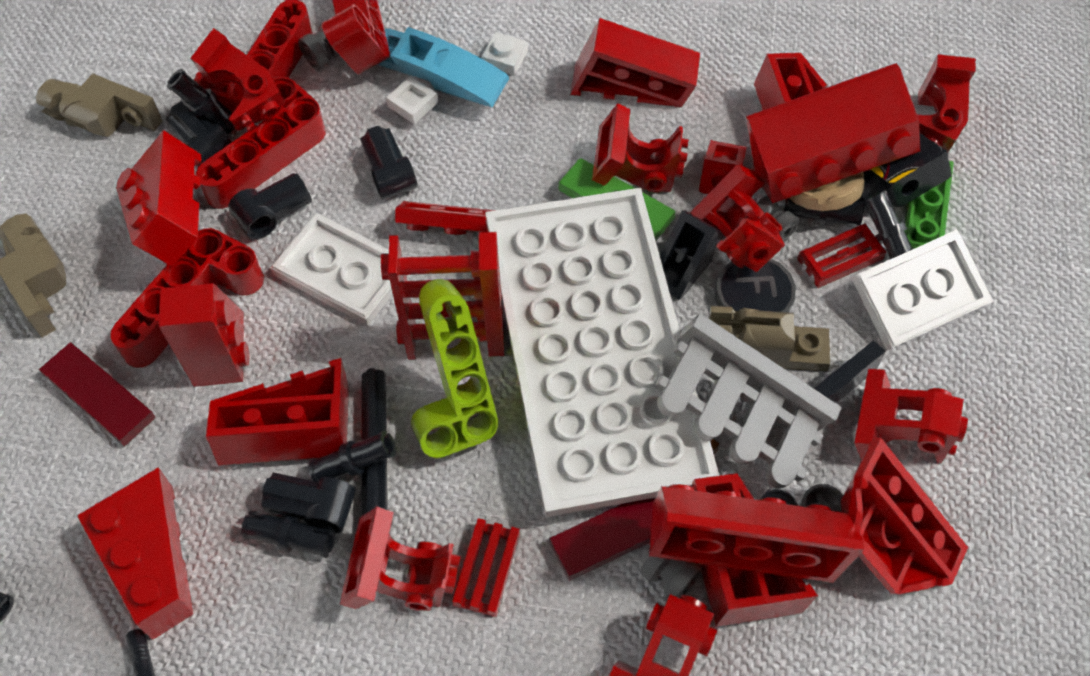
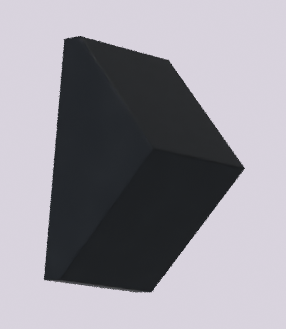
(687, 253)

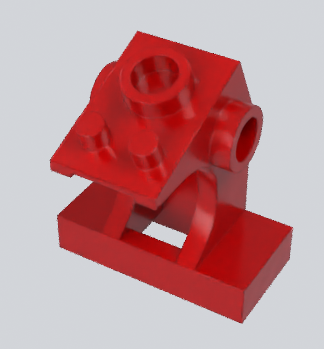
(224, 63)
(949, 99)
(635, 161)
(729, 209)
(935, 433)
(429, 574)
(681, 620)

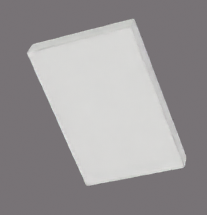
(336, 268)
(921, 289)

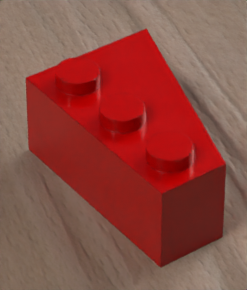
(635, 65)
(786, 78)
(160, 200)
(281, 421)
(142, 551)
(745, 594)

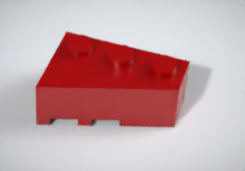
(204, 333)

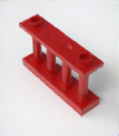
(484, 286)

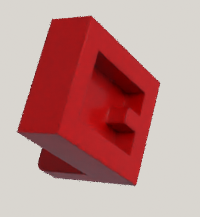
(718, 162)

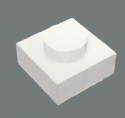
(505, 52)
(412, 100)

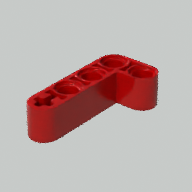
(357, 33)
(273, 49)
(265, 149)
(208, 260)

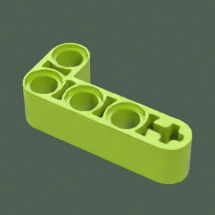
(453, 365)

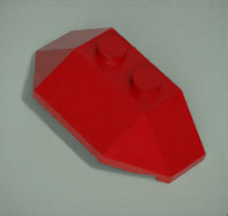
(902, 529)

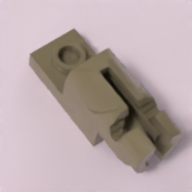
(97, 105)
(31, 270)
(777, 337)

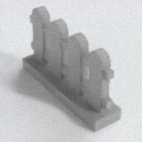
(757, 380)

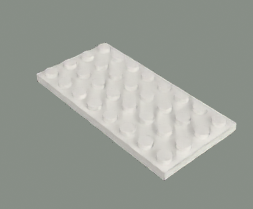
(587, 348)

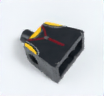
(908, 176)

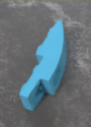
(444, 66)

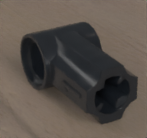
(197, 131)
(389, 169)
(261, 210)
(318, 503)

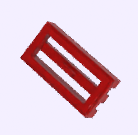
(846, 268)
(496, 532)

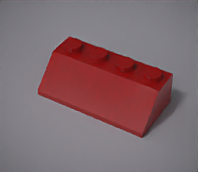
(834, 133)
(752, 534)

